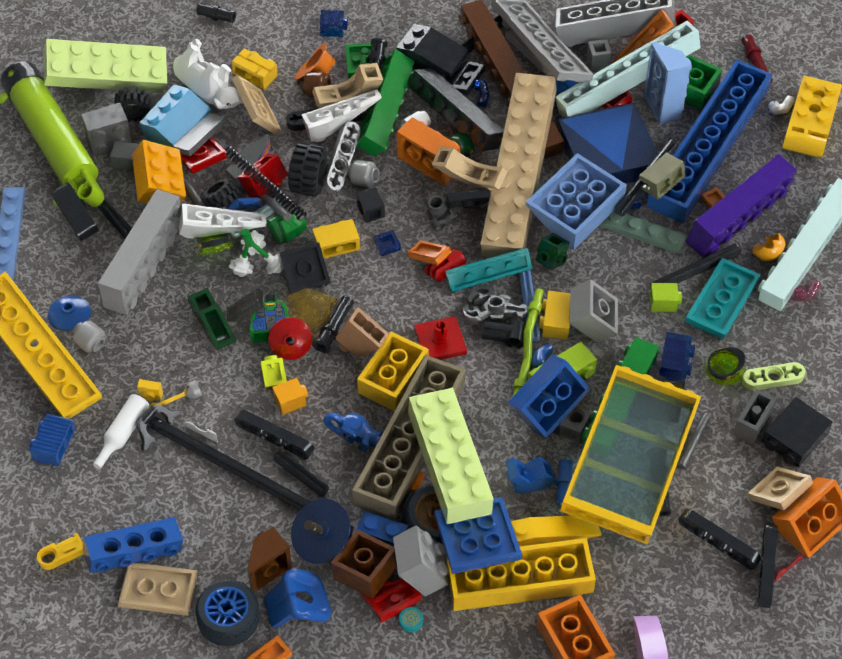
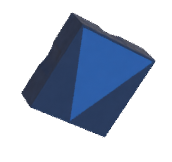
(611, 140)

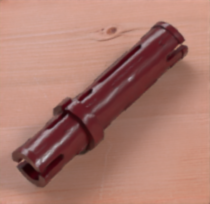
(754, 53)

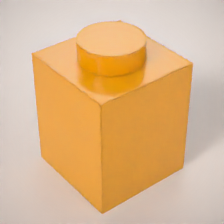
(290, 396)

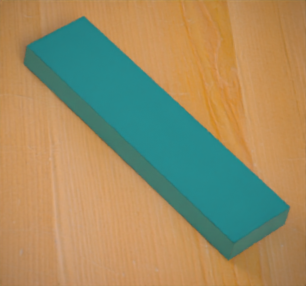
(489, 269)

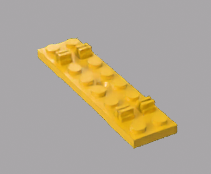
(47, 363)

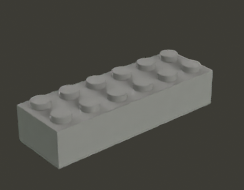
(608, 19)
(141, 252)

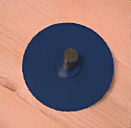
(320, 530)

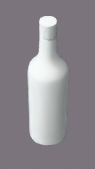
(122, 427)

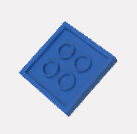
(479, 540)

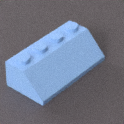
(666, 82)

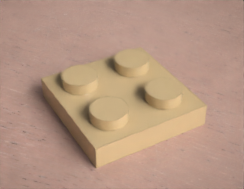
(780, 488)

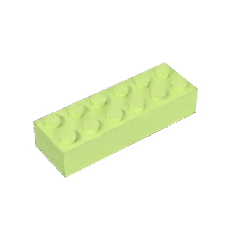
(104, 65)
(450, 456)

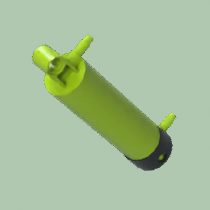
(51, 130)

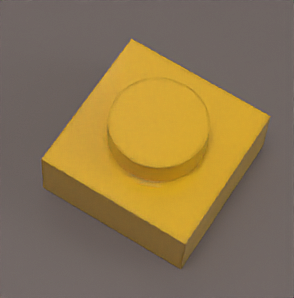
(150, 390)

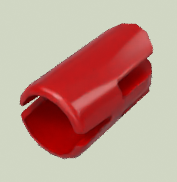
(452, 261)

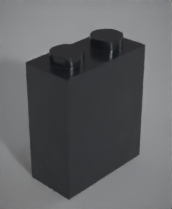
(796, 432)

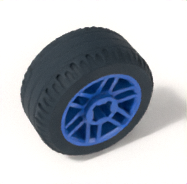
(227, 613)

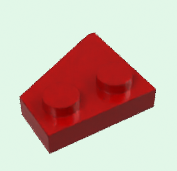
(392, 599)

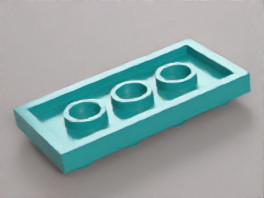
(722, 298)

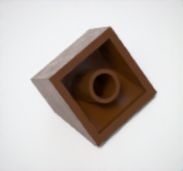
(268, 559)

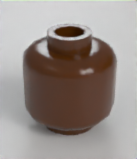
(315, 79)

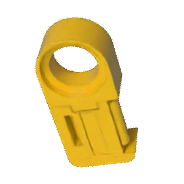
(63, 552)

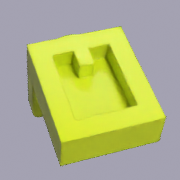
(273, 371)

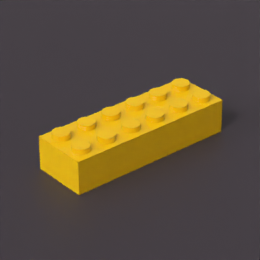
(542, 574)

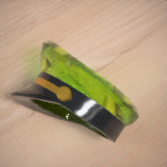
(214, 244)
(726, 366)

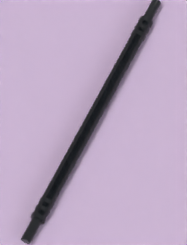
(228, 463)

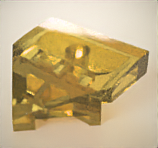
(311, 306)

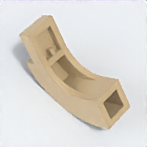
(364, 80)
(468, 171)

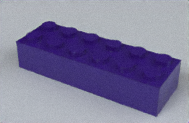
(741, 206)

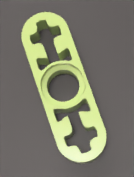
(780, 370)

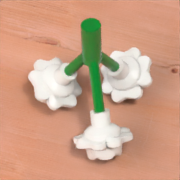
(253, 244)

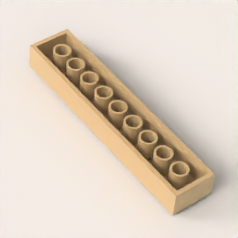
(522, 156)

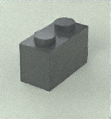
(754, 416)

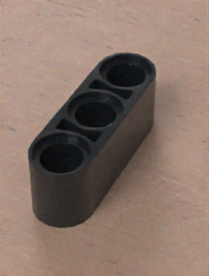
(74, 211)

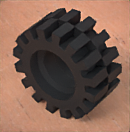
(137, 97)
(220, 193)

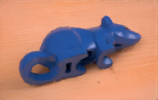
(353, 428)

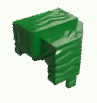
(285, 231)

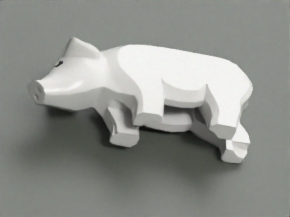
(205, 78)

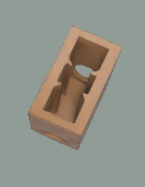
(361, 334)

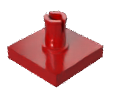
(441, 338)

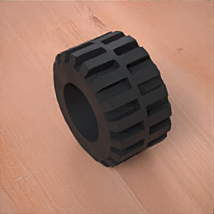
(307, 169)

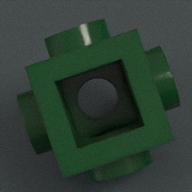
(552, 251)

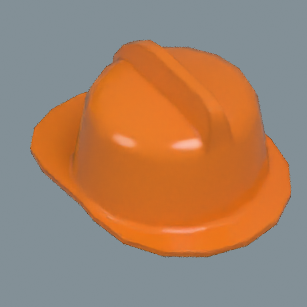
(319, 61)

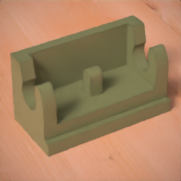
(663, 175)

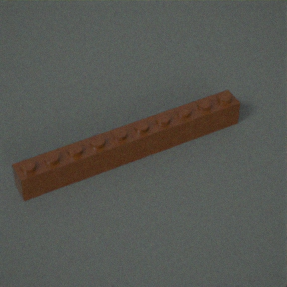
(499, 59)

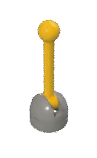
(191, 391)

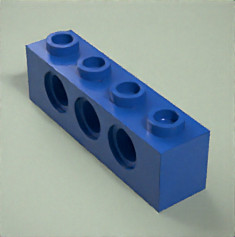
(120, 540)

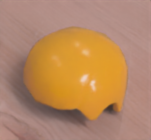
(771, 250)

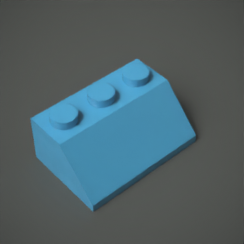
(173, 116)

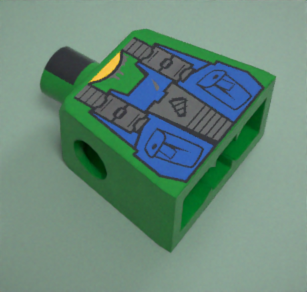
(266, 317)

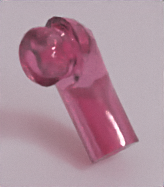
(807, 294)

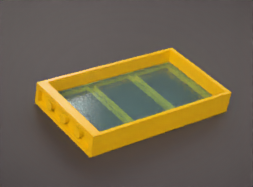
(631, 454)

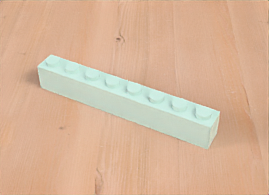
(623, 73)
(804, 249)

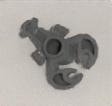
(493, 307)

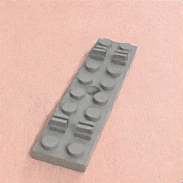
(542, 41)

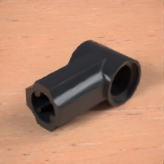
(510, 333)

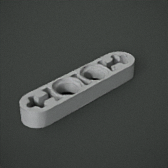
(343, 158)

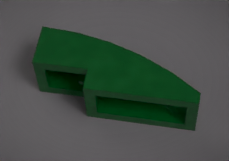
(211, 319)

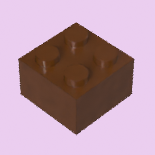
(364, 564)

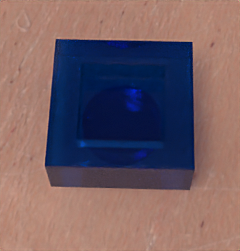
(387, 242)

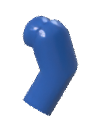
(539, 354)

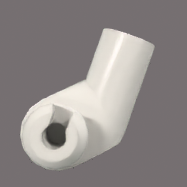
(776, 108)

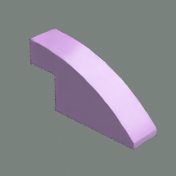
(649, 638)

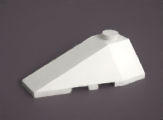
(329, 119)
(209, 221)

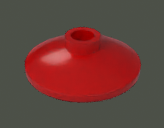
(292, 328)

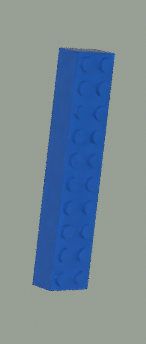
(713, 137)

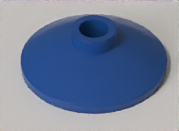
(68, 319)

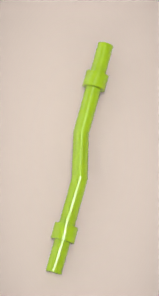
(534, 309)

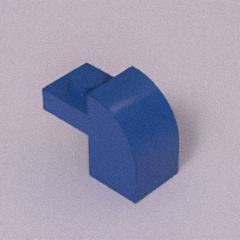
(530, 476)

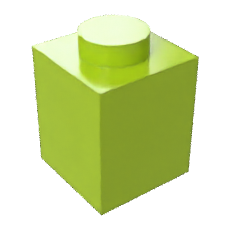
(664, 297)

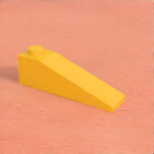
(552, 529)

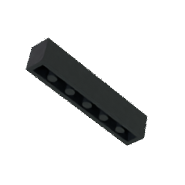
(457, 109)

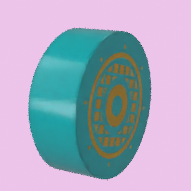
(411, 619)

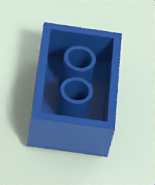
(549, 395)

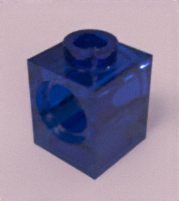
(333, 23)

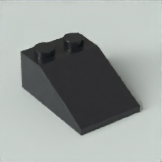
(432, 50)

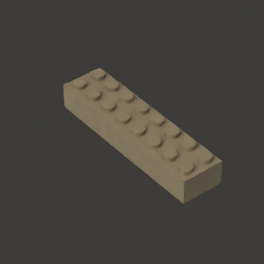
(397, 455)

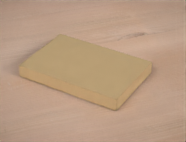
(256, 105)
(158, 588)

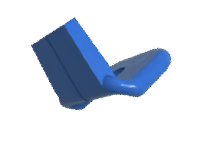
(284, 605)

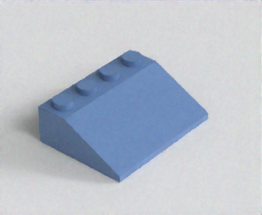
(576, 200)

